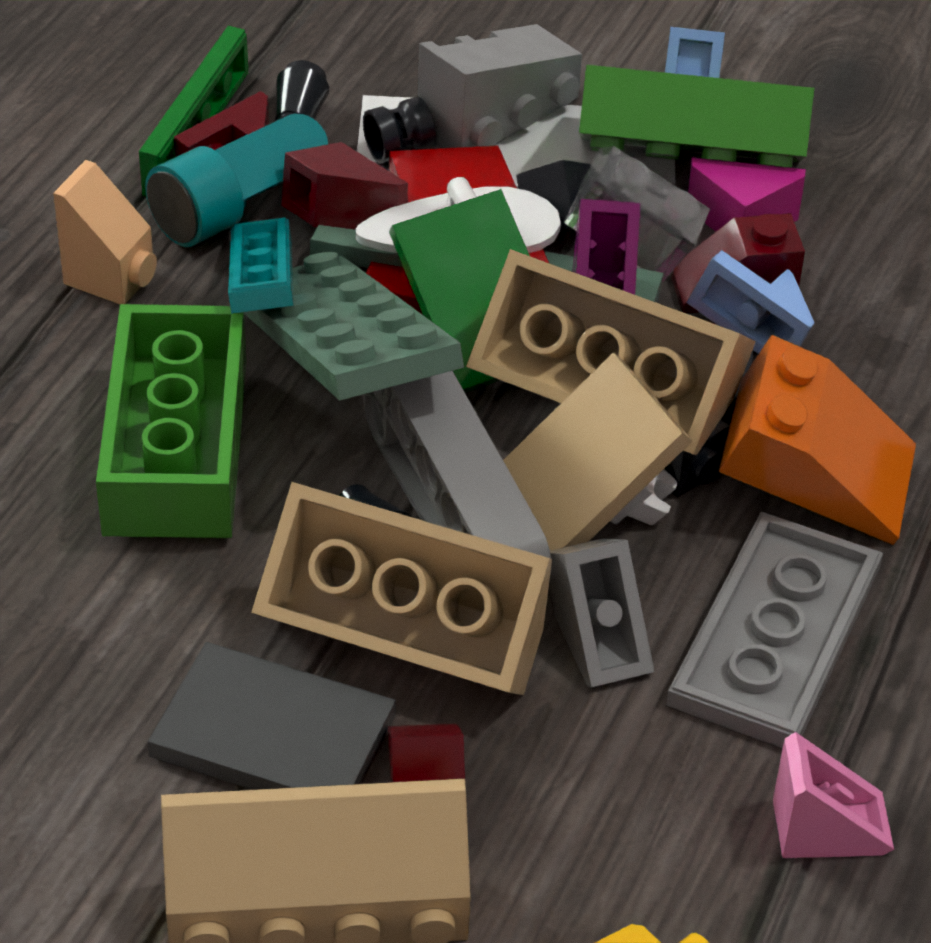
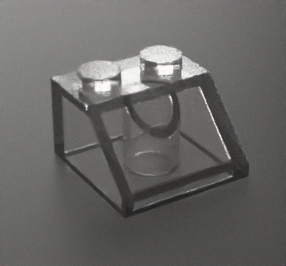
(668, 215)

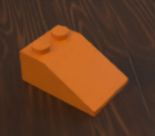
(818, 441)

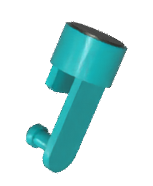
(208, 187)

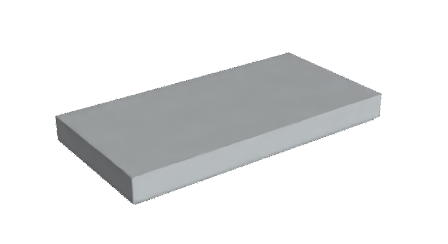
(775, 630)

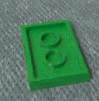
(455, 265)

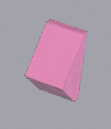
(826, 806)

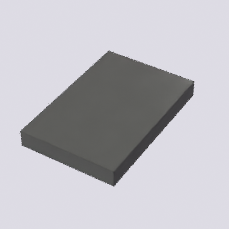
(269, 724)

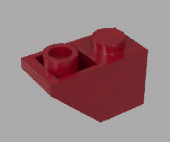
(338, 186)

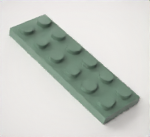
(355, 330)

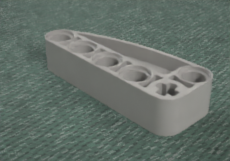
(450, 462)

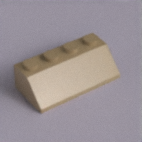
(558, 327)
(406, 588)
(318, 864)

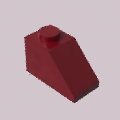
(761, 243)

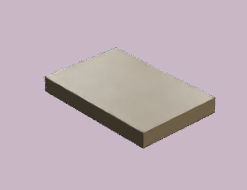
(594, 454)

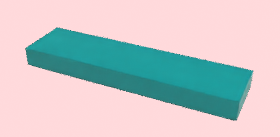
(260, 265)

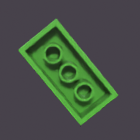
(695, 115)
(172, 422)

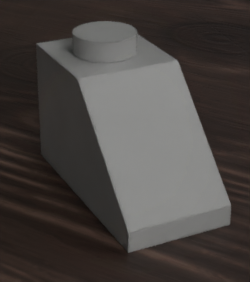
(600, 610)

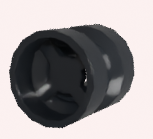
(399, 129)

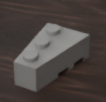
(495, 84)

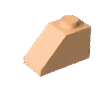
(102, 237)

